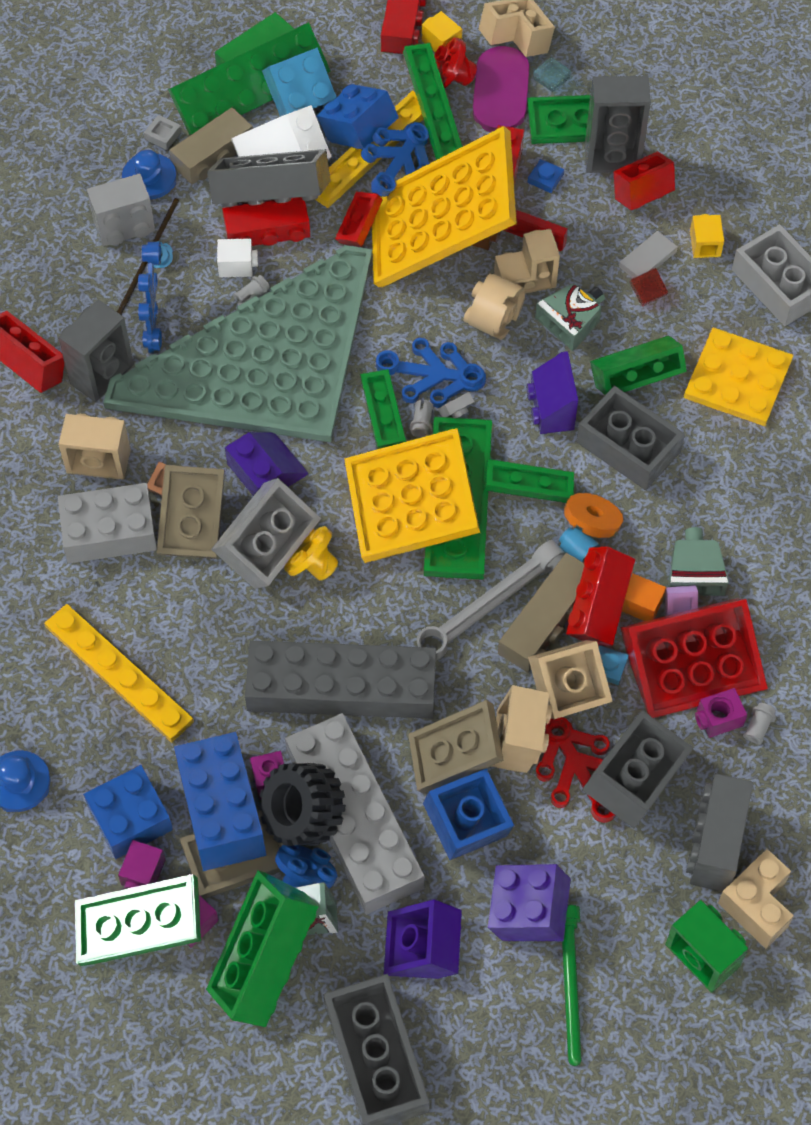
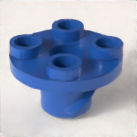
(156, 172)
(22, 781)
(305, 866)

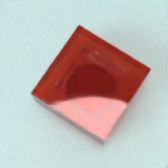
(648, 287)

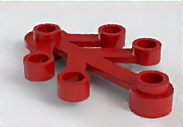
(574, 762)

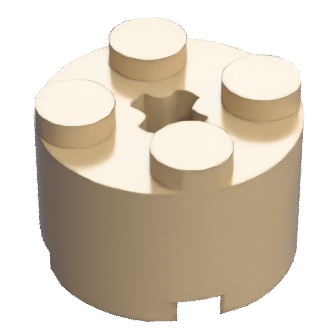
(495, 305)

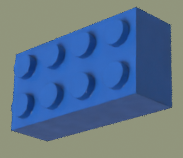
(220, 801)

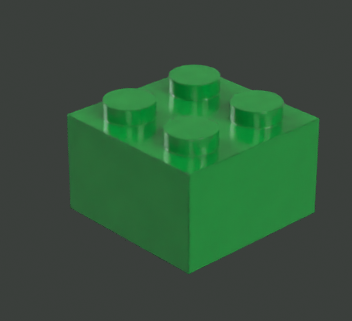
(706, 945)

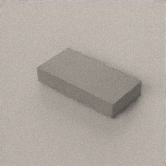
(648, 255)

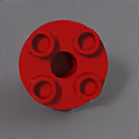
(454, 64)

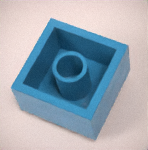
(299, 82)

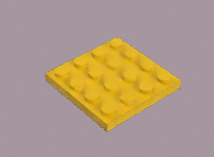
(411, 495)

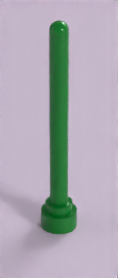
(571, 986)

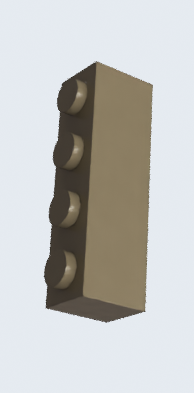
(543, 615)

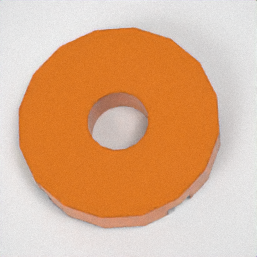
(593, 514)

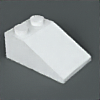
(285, 134)

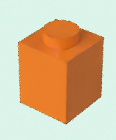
(643, 598)

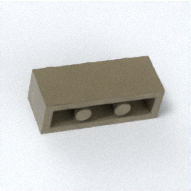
(207, 145)

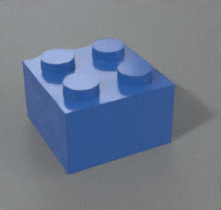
(357, 115)
(128, 811)
(468, 814)

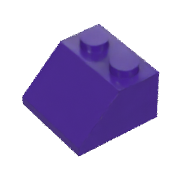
(553, 395)
(262, 458)
(423, 941)

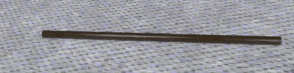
(157, 237)

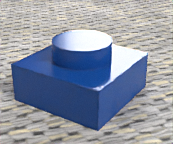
(545, 176)

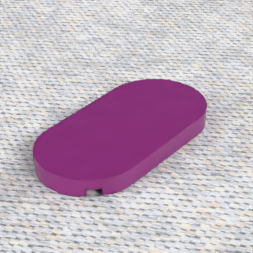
(501, 88)

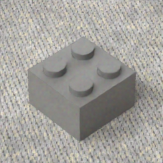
(121, 210)

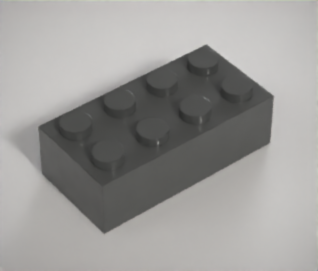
(616, 122)
(269, 177)
(376, 1052)

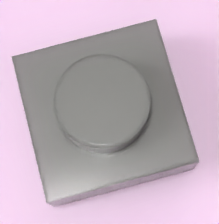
(162, 132)
(457, 406)

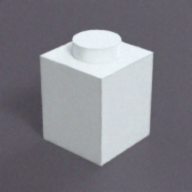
(236, 258)

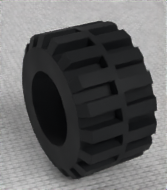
(302, 804)

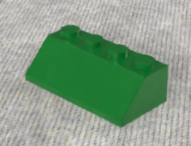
(261, 949)

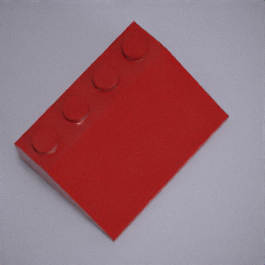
(694, 656)

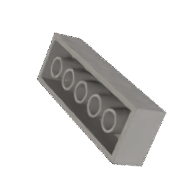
(370, 838)

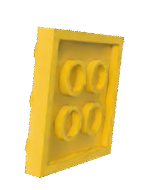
(738, 376)

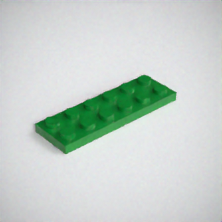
(238, 81)
(466, 555)

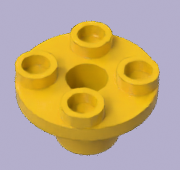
(313, 556)

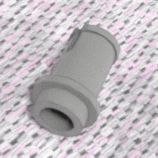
(257, 287)
(421, 424)
(758, 726)

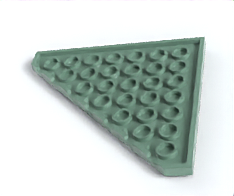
(267, 364)

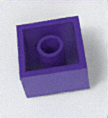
(529, 902)

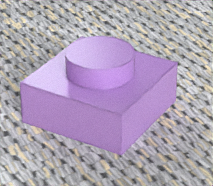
(680, 599)

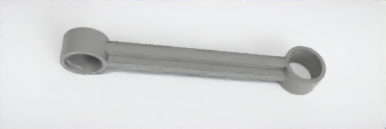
(542, 561)

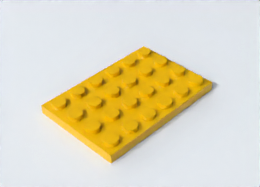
(445, 208)

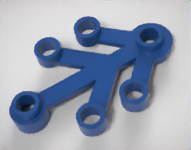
(414, 137)
(148, 311)
(434, 372)

